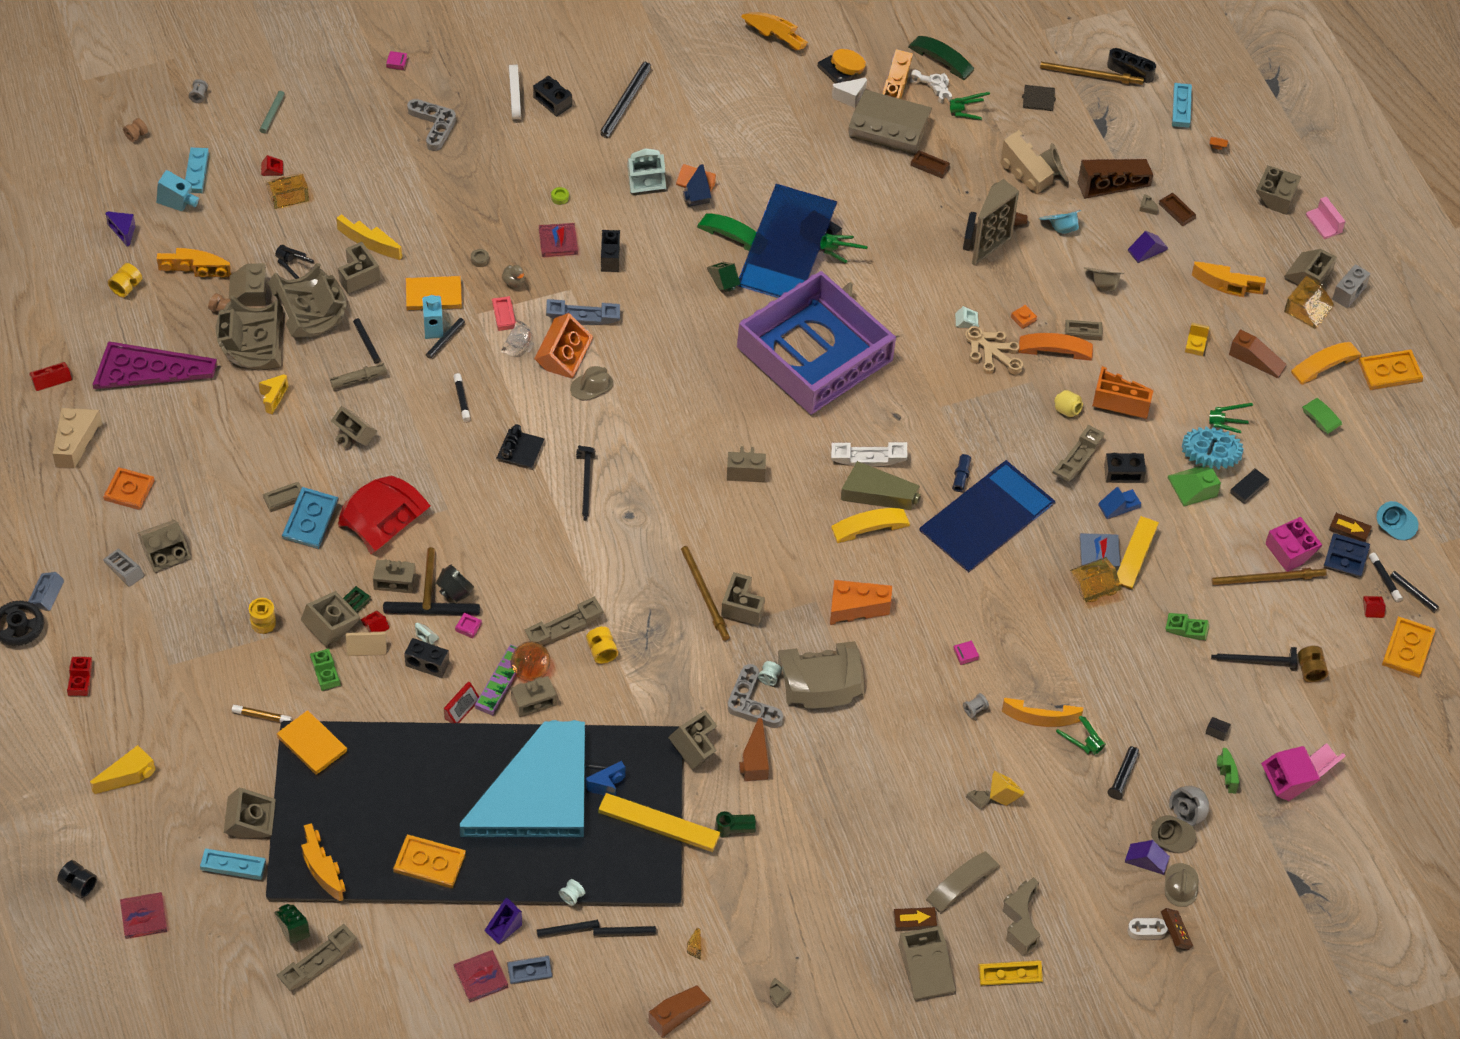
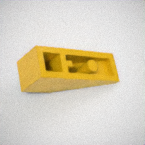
(126, 771)

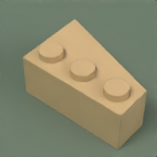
(1024, 163)
(73, 434)

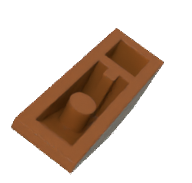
(1255, 353)
(755, 759)
(676, 1010)

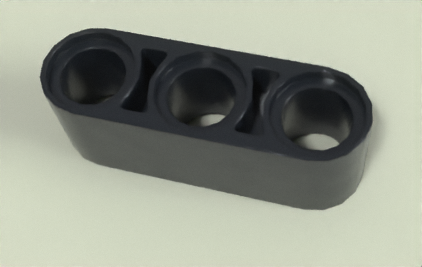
(1126, 62)

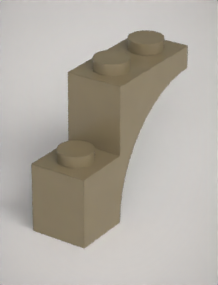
(1021, 932)

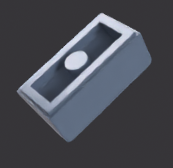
(46, 590)
(529, 969)

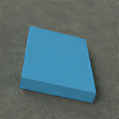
(310, 518)

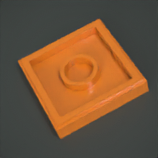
(128, 488)

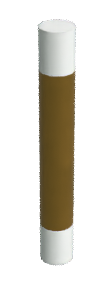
(260, 714)

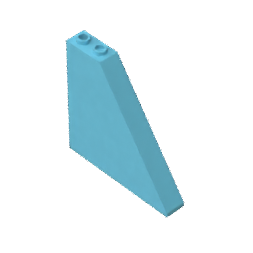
(537, 790)

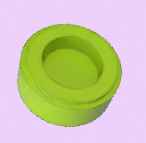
(559, 195)

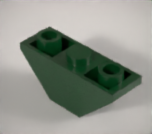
(292, 923)

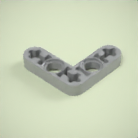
(415, 109)
(747, 704)

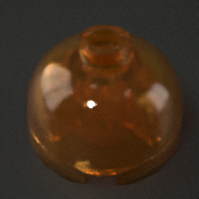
(530, 661)

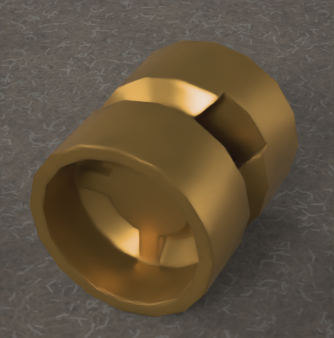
(1312, 664)

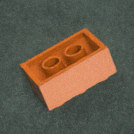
(564, 346)

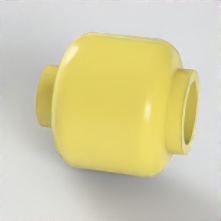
(1068, 403)

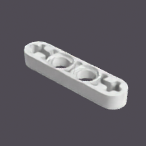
(514, 91)

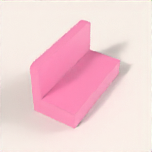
(1326, 219)
(1325, 759)

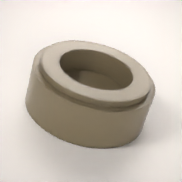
(479, 258)

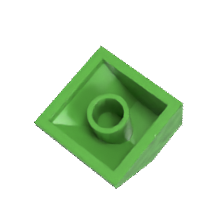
(1195, 485)

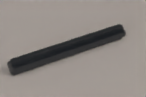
(435, 608)

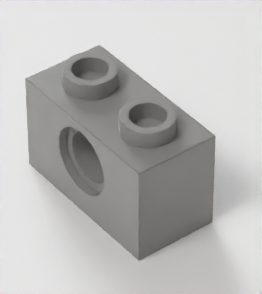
(1351, 286)

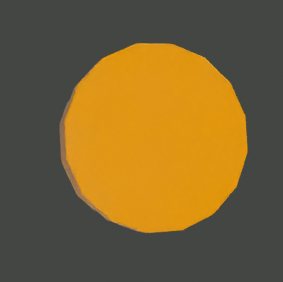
(848, 61)

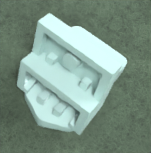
(646, 171)

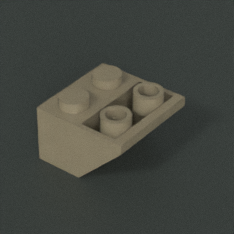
(1278, 188)
(1314, 264)
(164, 545)

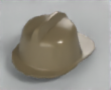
(1052, 158)
(1104, 279)
(592, 383)
(1173, 834)
(1181, 884)

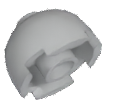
(1189, 804)

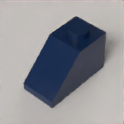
(697, 189)

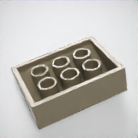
(889, 121)
(995, 220)

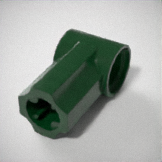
(735, 823)

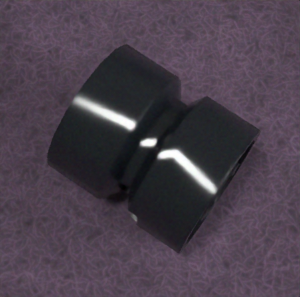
(76, 878)

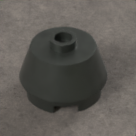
(453, 584)

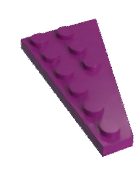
(140, 365)

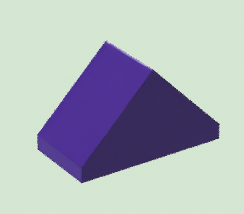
(122, 225)
(1146, 247)
(1147, 856)
(504, 922)

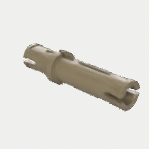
(358, 376)

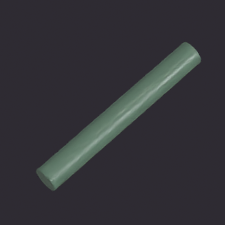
(272, 111)

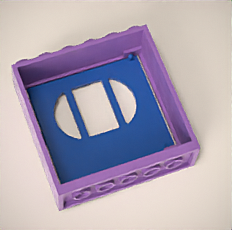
(858, 351)

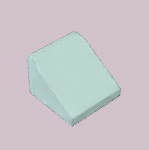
(966, 318)
(425, 633)

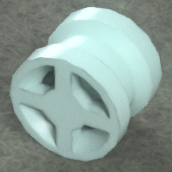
(769, 673)
(571, 892)

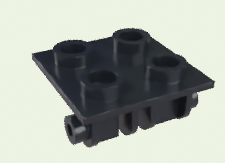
(520, 447)

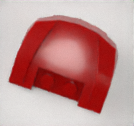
(382, 510)

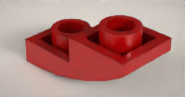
(80, 676)

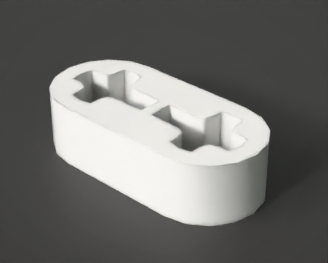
(1147, 929)

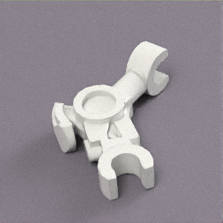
(936, 82)

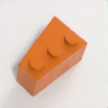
(1121, 395)
(859, 600)

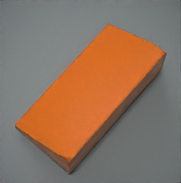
(687, 172)

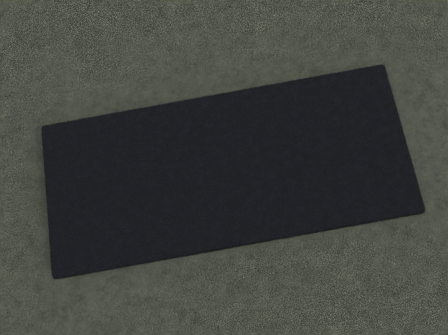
(428, 780)

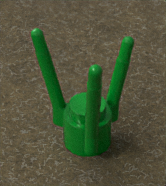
(958, 105)
(830, 243)
(1218, 418)
(1093, 742)

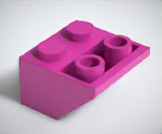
(1292, 543)
(1290, 772)

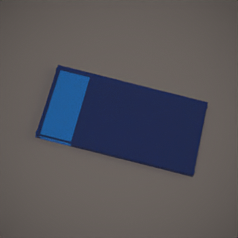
(786, 241)
(987, 516)

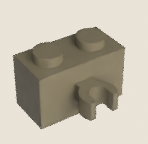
(353, 427)
(746, 466)
(394, 576)
(533, 696)

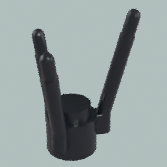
(287, 254)

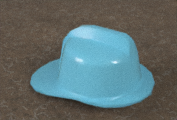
(1064, 222)
(1397, 520)

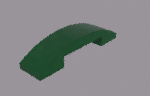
(958, 64)

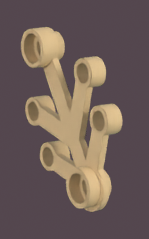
(976, 336)

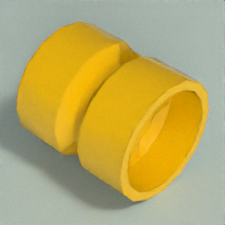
(124, 280)
(262, 615)
(602, 645)

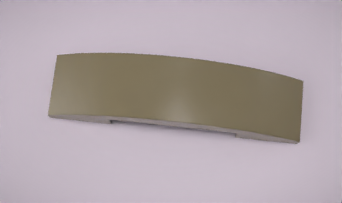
(1080, 454)
(567, 624)
(961, 880)
(319, 960)

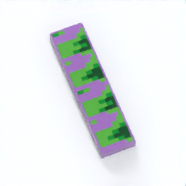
(497, 685)

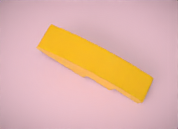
(372, 239)
(1136, 551)

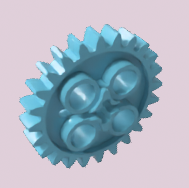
(1225, 451)

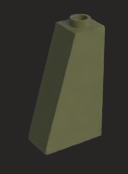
(879, 488)

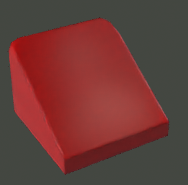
(271, 166)
(1374, 606)
(375, 622)

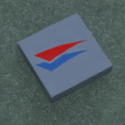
(1099, 546)

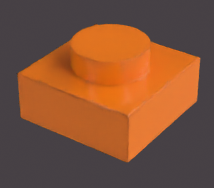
(1218, 143)
(1023, 316)

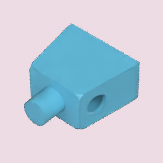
(175, 192)
(432, 310)

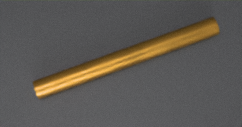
(428, 578)

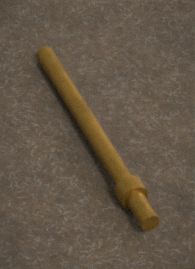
(1125, 78)
(1305, 573)
(718, 620)

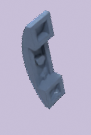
(584, 315)

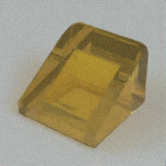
(694, 944)

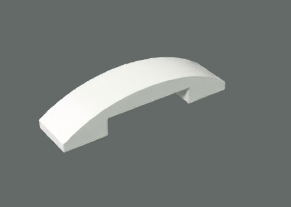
(872, 456)

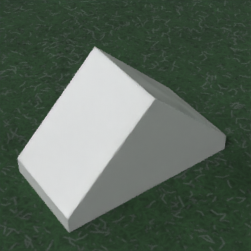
(849, 91)

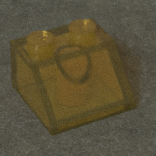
(287, 190)
(1309, 303)
(1096, 579)

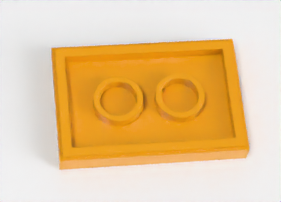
(447, 287)
(1390, 369)
(1408, 647)
(311, 742)
(429, 861)

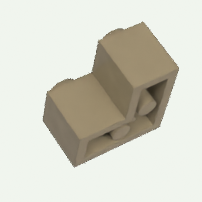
(360, 270)
(739, 603)
(692, 741)

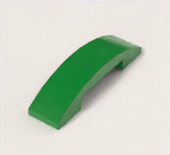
(728, 227)

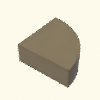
(1148, 205)
(979, 798)
(778, 992)

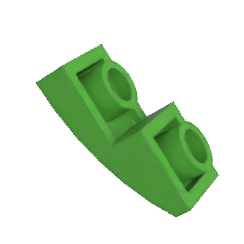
(1323, 415)
(1190, 628)
(325, 669)
(1229, 769)

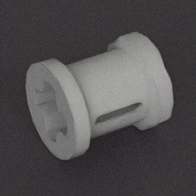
(198, 91)
(975, 705)

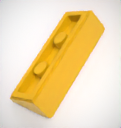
(1010, 972)

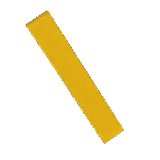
(659, 822)

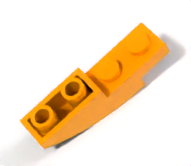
(770, 24)
(898, 74)
(201, 262)
(1223, 280)
(320, 865)

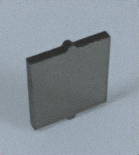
(1038, 97)

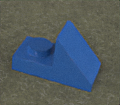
(1119, 503)
(603, 780)

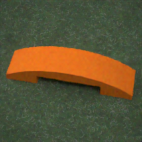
(1056, 343)

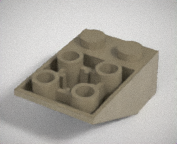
(926, 962)

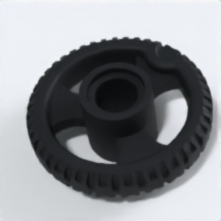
(18, 616)

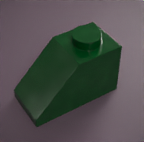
(724, 275)

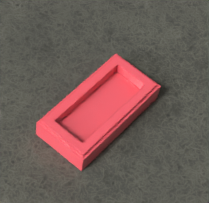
(503, 313)

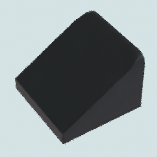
(1218, 728)

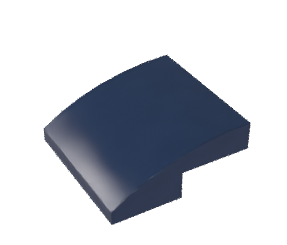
(1347, 555)

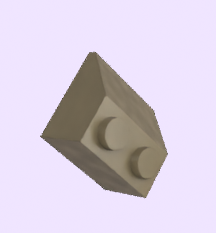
(249, 285)
(329, 618)
(249, 814)

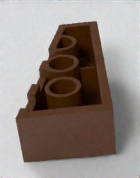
(1113, 176)

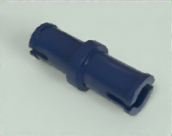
(961, 473)

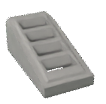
(124, 568)

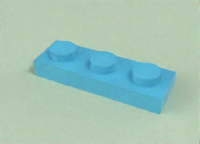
(1181, 105)
(197, 168)
(233, 864)

